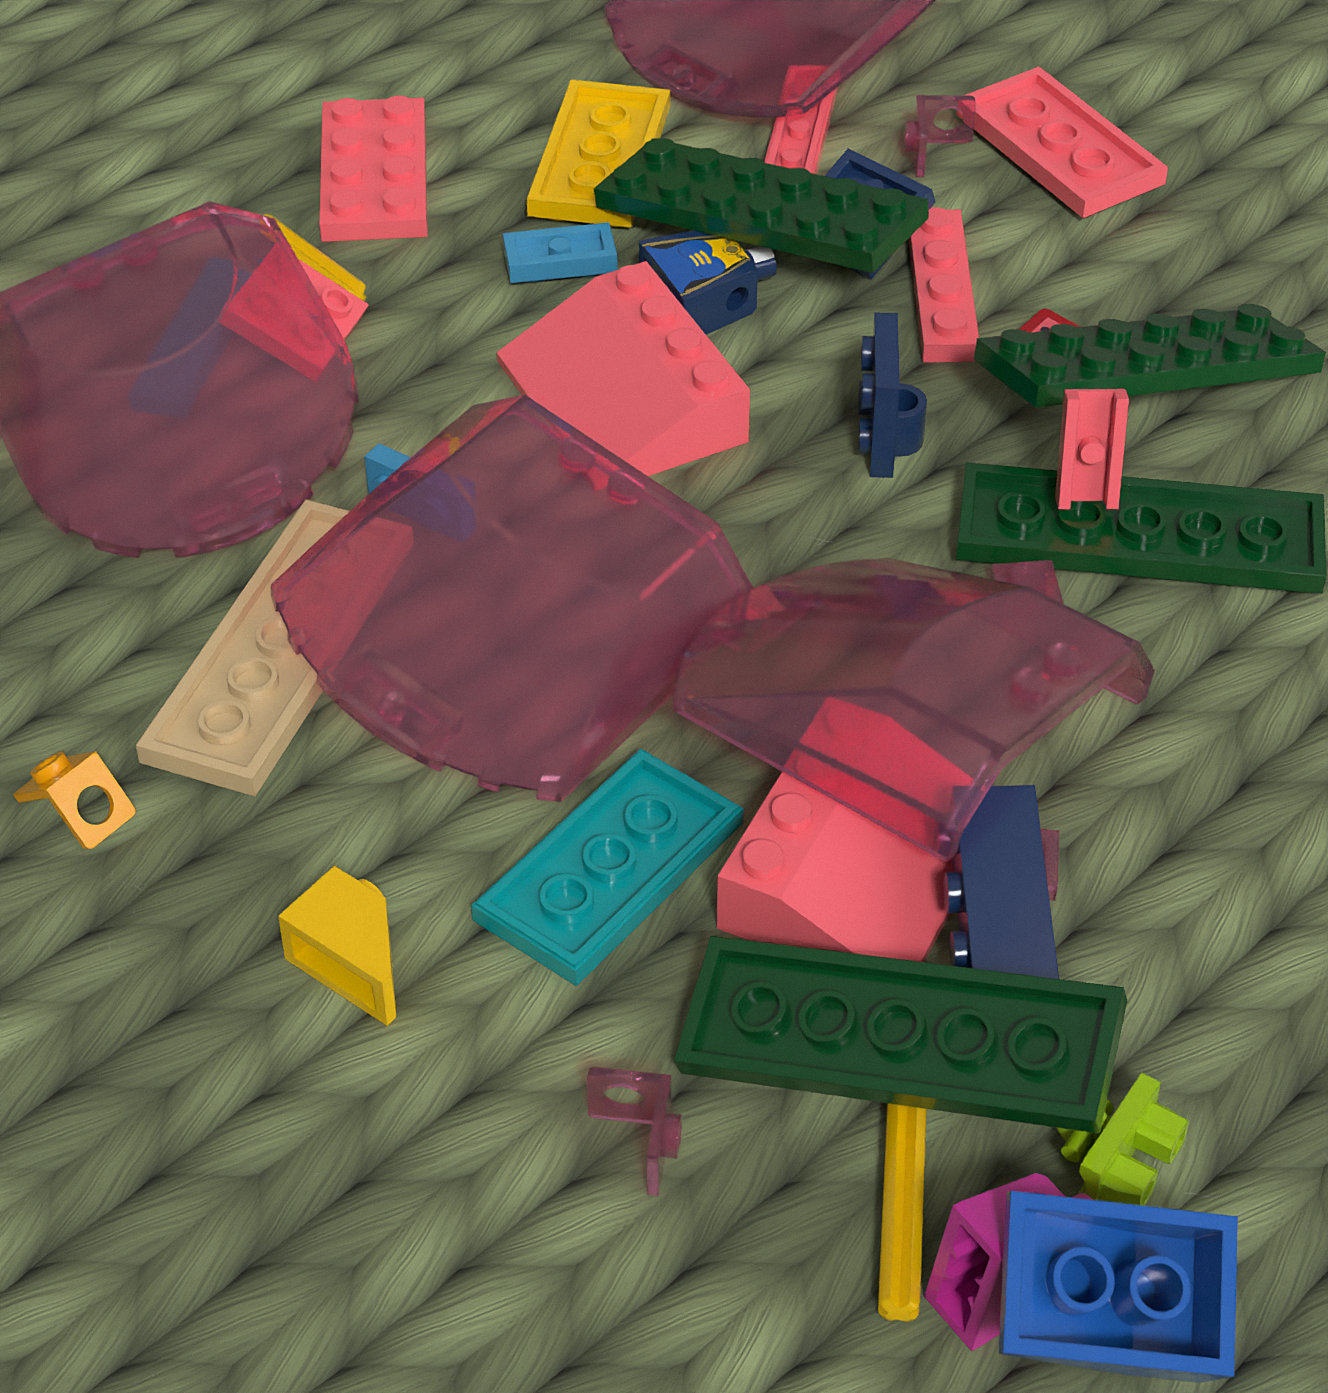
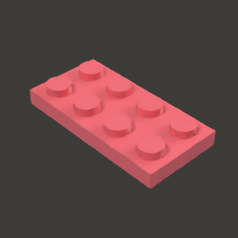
(1064, 142)
(373, 169)

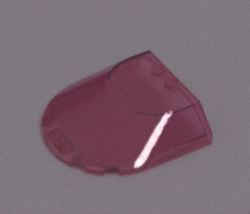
(174, 385)

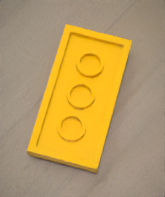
(591, 137)

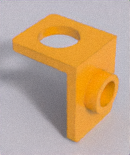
(63, 779)

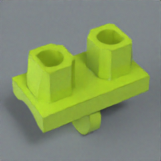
(1137, 1124)

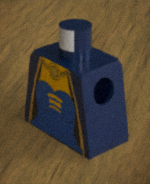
(709, 275)

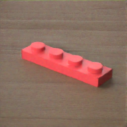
(943, 288)

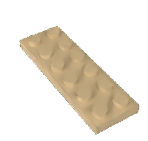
(246, 684)

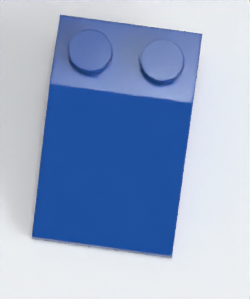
(1119, 1287)

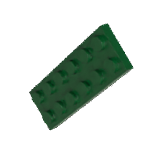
(763, 204)
(1149, 354)
(1155, 533)
(904, 1032)

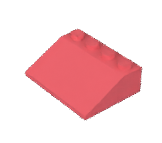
(632, 372)
(830, 880)

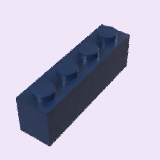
(1002, 889)

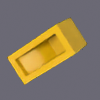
(343, 941)

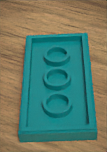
(607, 866)

